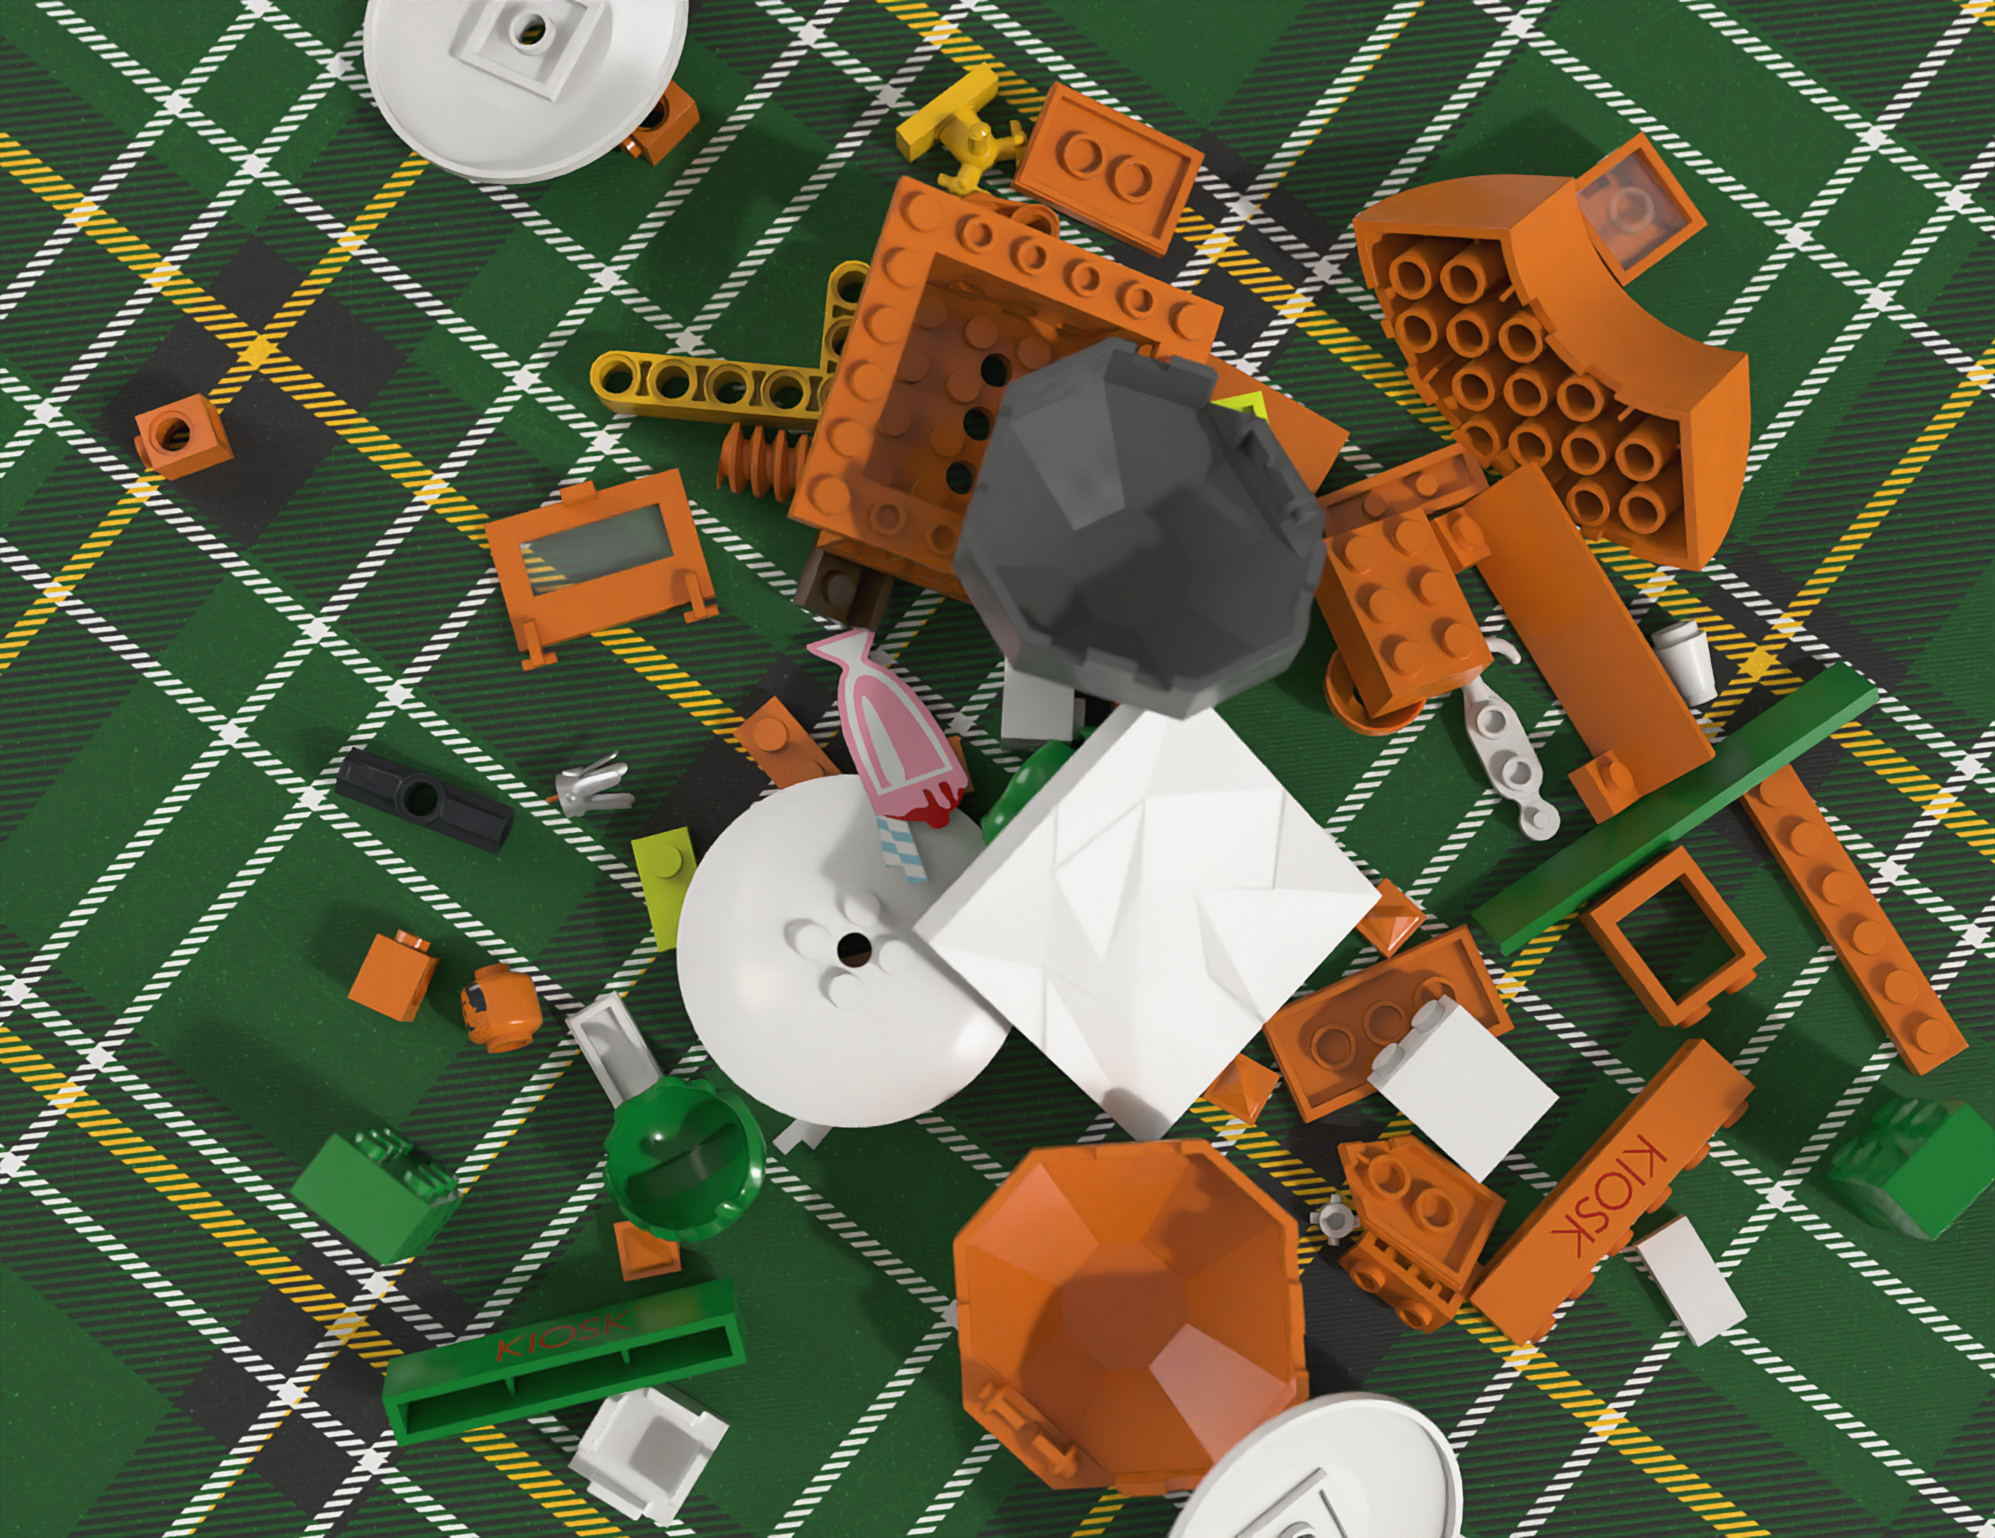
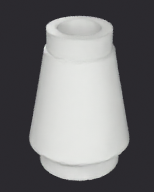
(1686, 660)

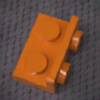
(1414, 1293)

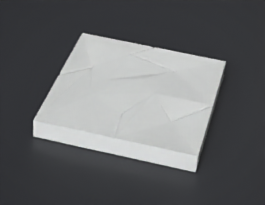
(1149, 912)

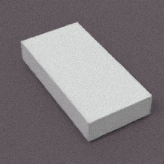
(615, 1048)
(1689, 1280)

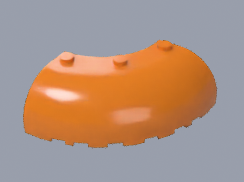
(1557, 365)

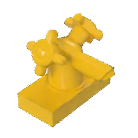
(956, 124)

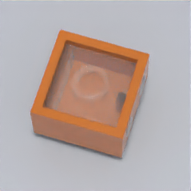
(1634, 209)

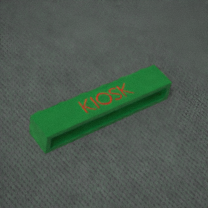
(565, 1361)

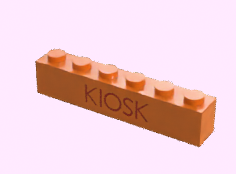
(1608, 1191)

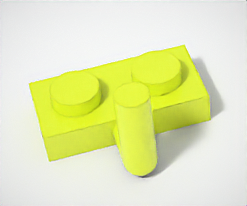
(665, 870)

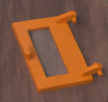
(599, 562)

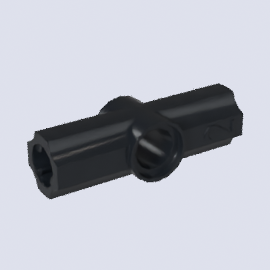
(393, 788)

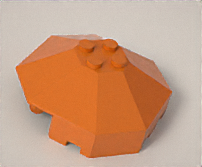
(1128, 1313)

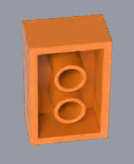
(1399, 613)

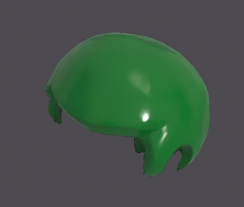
(684, 1159)

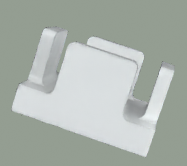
(648, 1450)

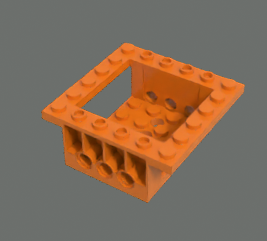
(935, 304)

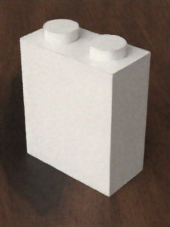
(1461, 1086)

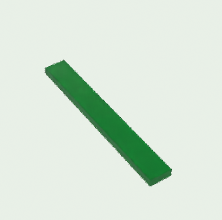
(1674, 808)

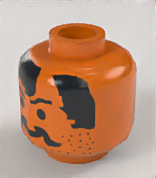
(501, 1008)

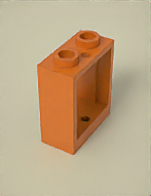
(1634, 891)

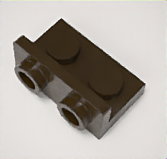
(843, 590)

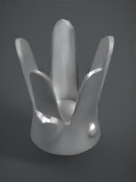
(578, 786)

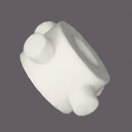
(1335, 1220)

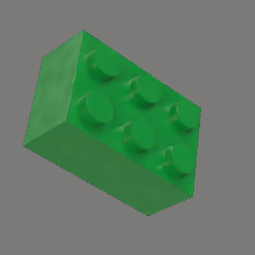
(1916, 1166)
(379, 1192)

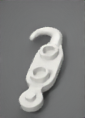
(1507, 751)

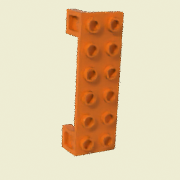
(1577, 638)

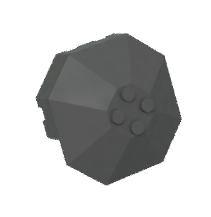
(1139, 534)

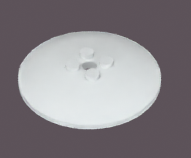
(515, 112)
(768, 976)
(1332, 1472)

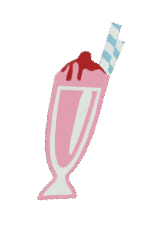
(895, 749)

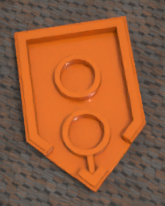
(1421, 1204)

